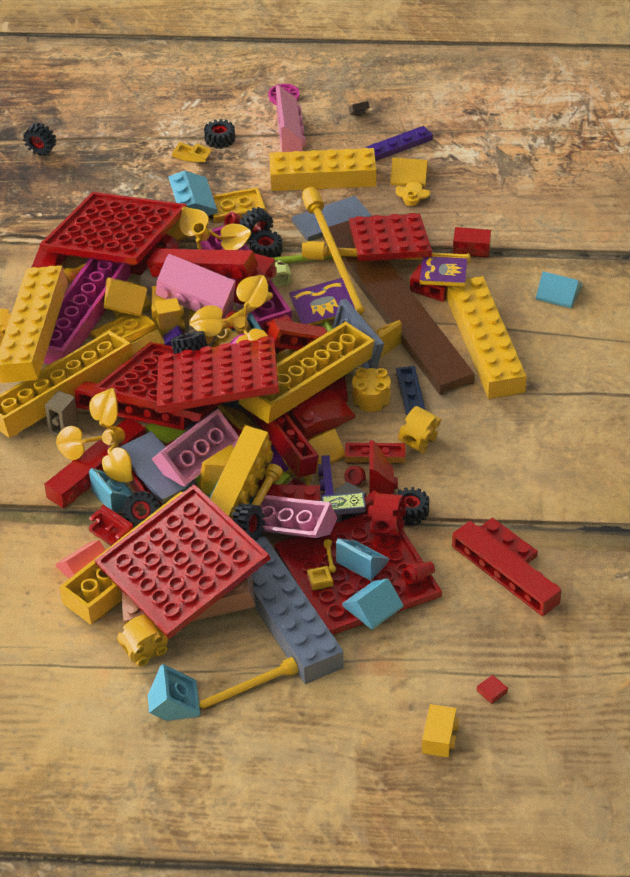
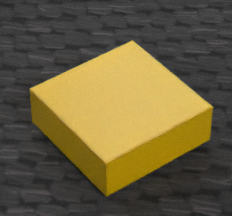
(320, 578)

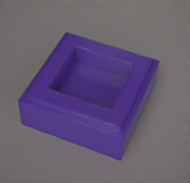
(171, 334)

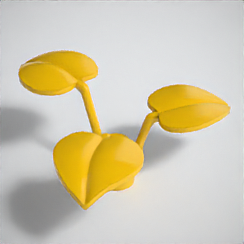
(195, 223)
(251, 291)
(118, 462)

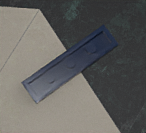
(409, 388)

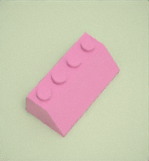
(289, 121)
(194, 285)
(184, 457)
(298, 516)

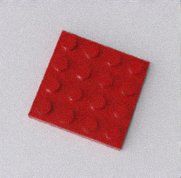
(389, 237)

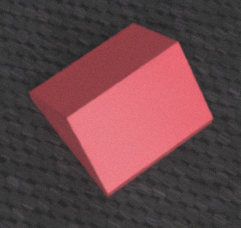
(80, 558)

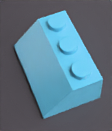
(193, 191)

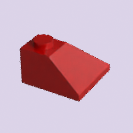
(380, 471)

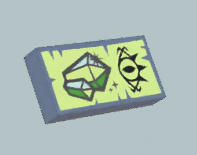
(346, 503)

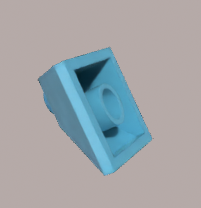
(173, 695)

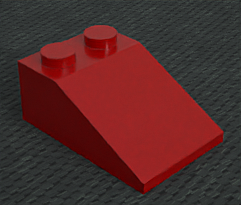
(321, 413)

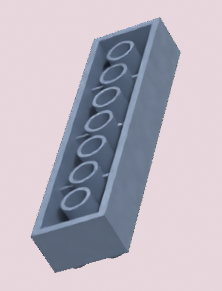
(294, 619)

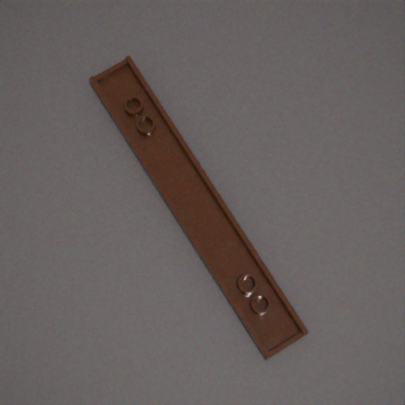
(396, 302)

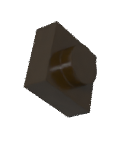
(359, 108)

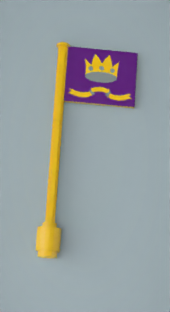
(435, 270)
(321, 301)

